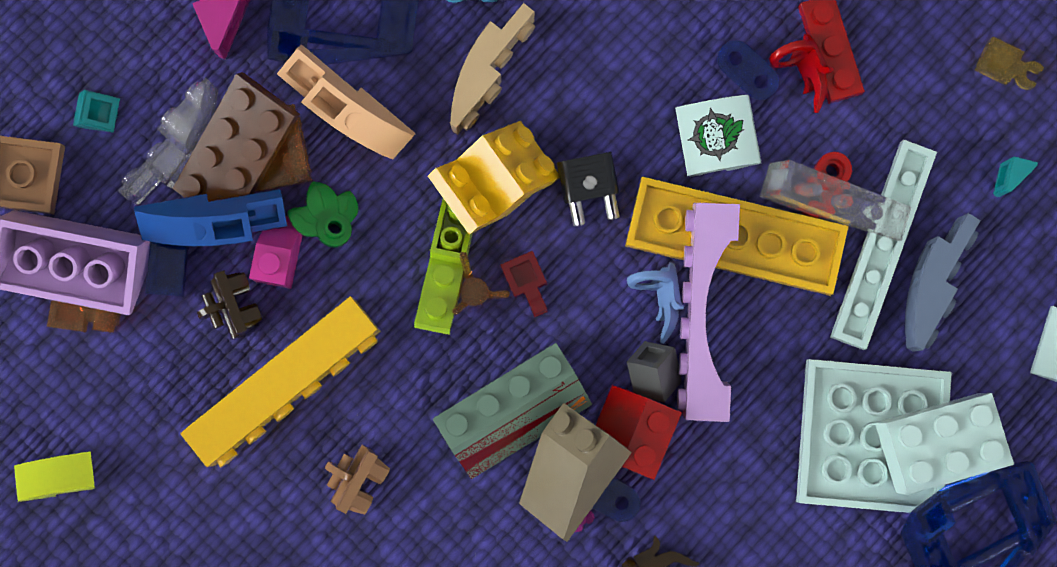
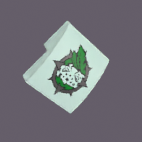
(718, 135)

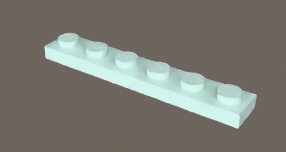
(879, 253)

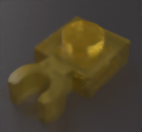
(1003, 62)

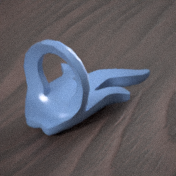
(668, 295)

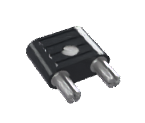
(589, 179)

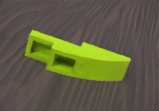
(443, 274)

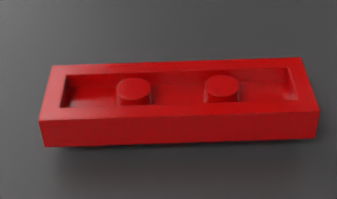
(825, 25)

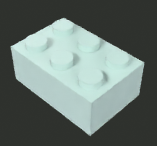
(944, 443)

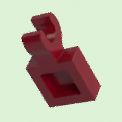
(525, 278)

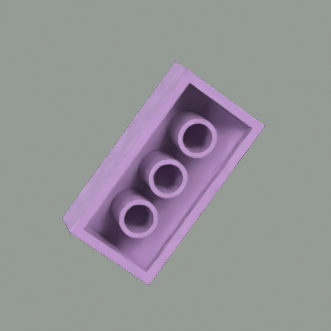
(72, 262)

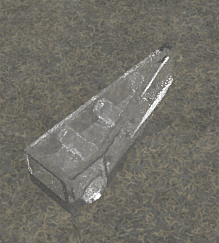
(834, 199)

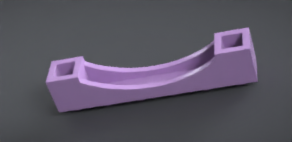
(711, 231)

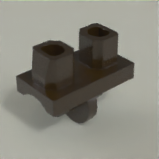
(226, 289)

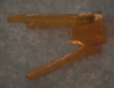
(474, 290)

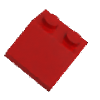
(640, 427)

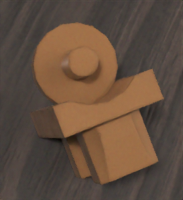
(348, 494)

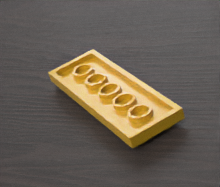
(769, 245)

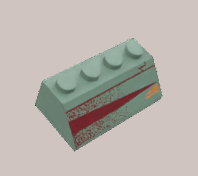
(511, 411)

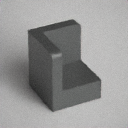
(654, 371)

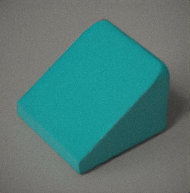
(96, 111)
(1011, 174)

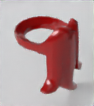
(810, 64)

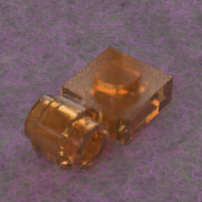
(76, 318)

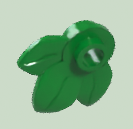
(323, 210)

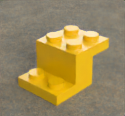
(494, 176)

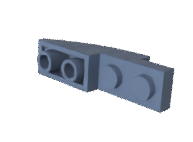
(929, 293)

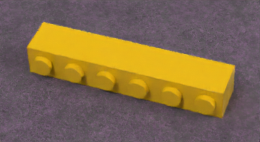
(280, 383)

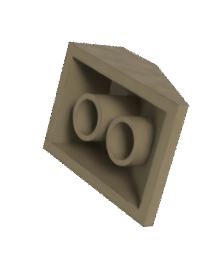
(570, 471)

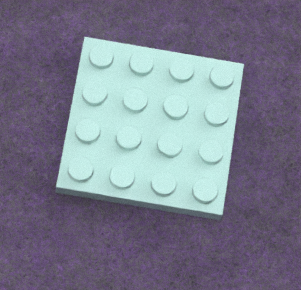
(839, 438)

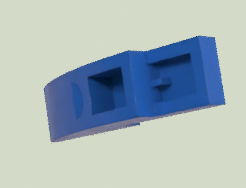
(206, 223)

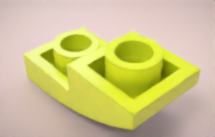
(54, 476)

